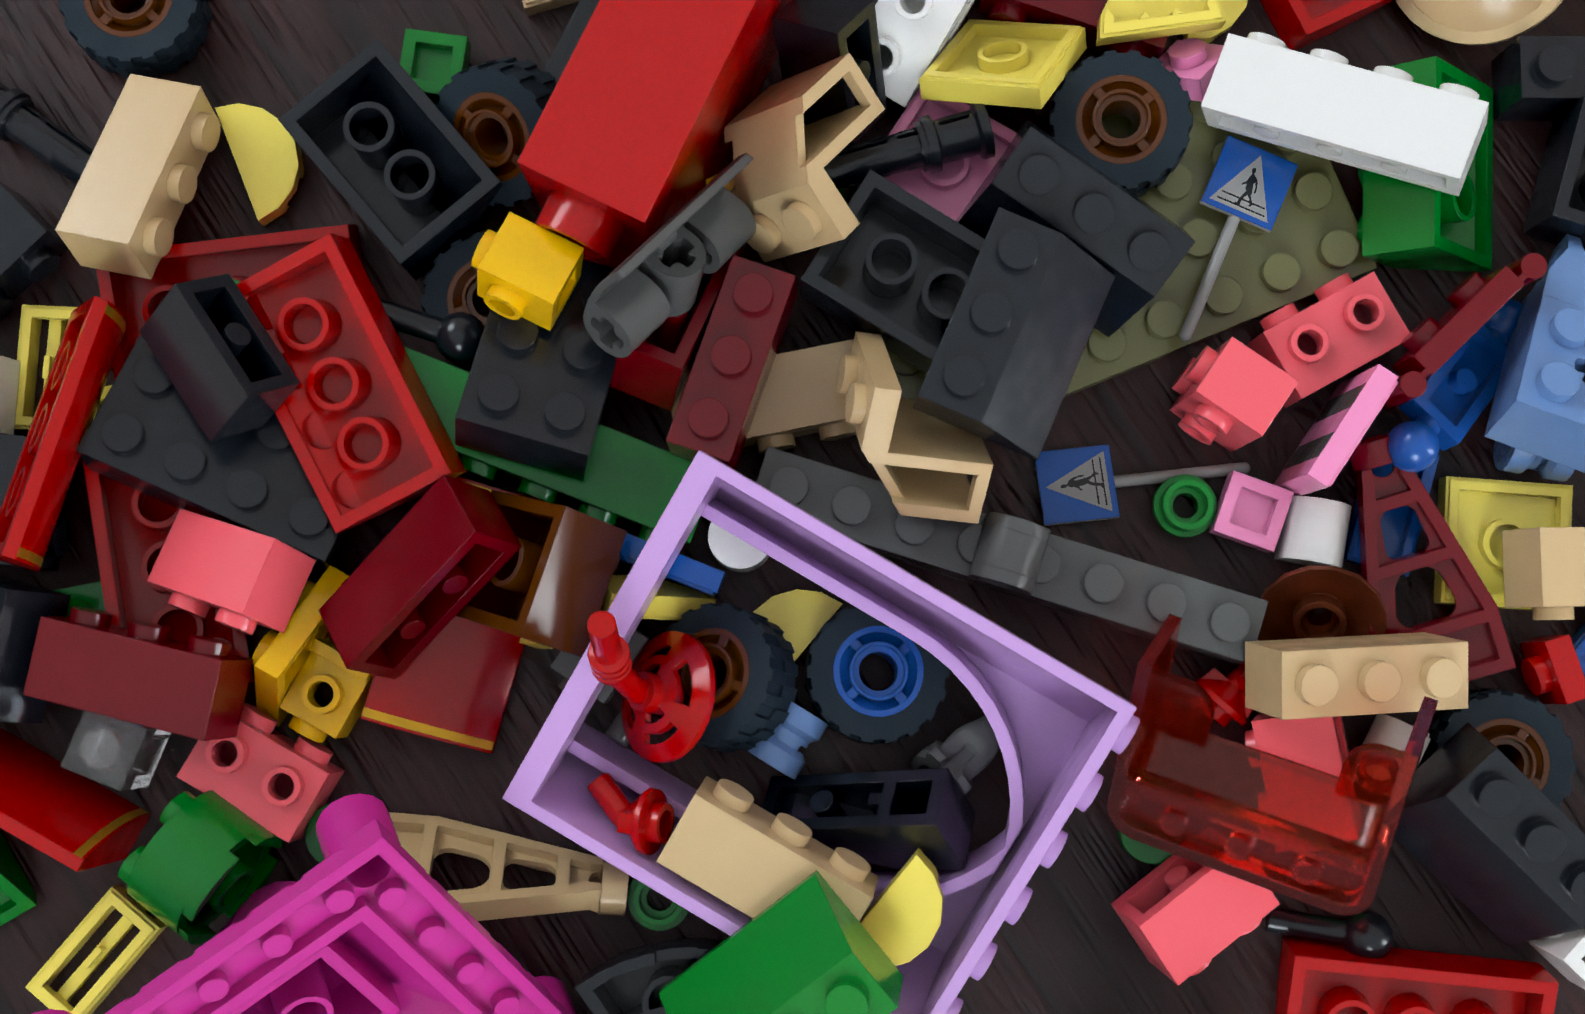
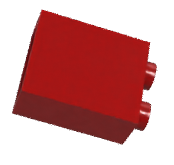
(644, 116)

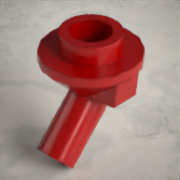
(1227, 694)
(646, 820)

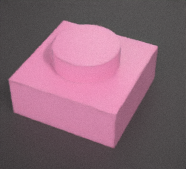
(1193, 63)
(1251, 512)

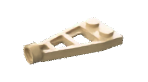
(580, 882)

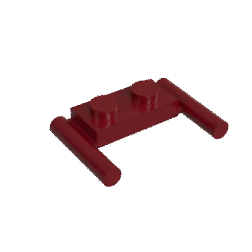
(1473, 305)

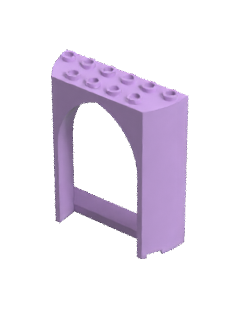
(1044, 715)

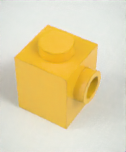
(526, 271)

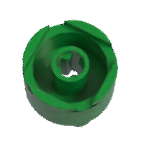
(199, 864)

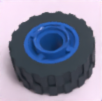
(853, 707)

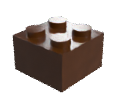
(553, 578)

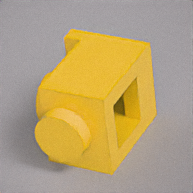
(348, 700)

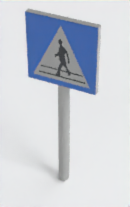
(1248, 188)
(1081, 486)

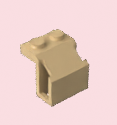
(786, 180)
(912, 452)

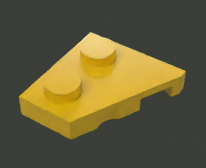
(282, 655)

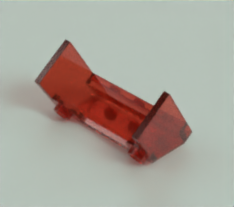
(1252, 810)

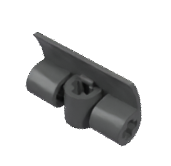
(667, 269)

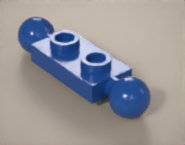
(1453, 395)

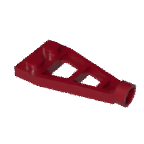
(1475, 611)

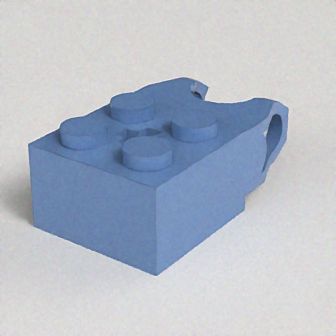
(1543, 370)

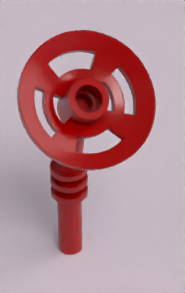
(652, 692)

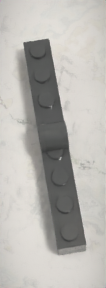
(1023, 561)

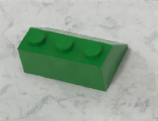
(1425, 227)
(791, 959)

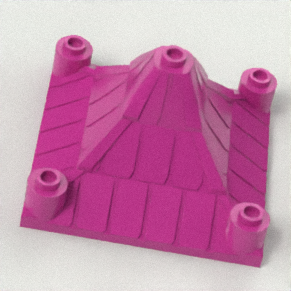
(351, 939)

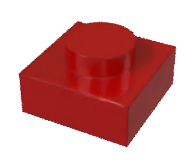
(1553, 669)

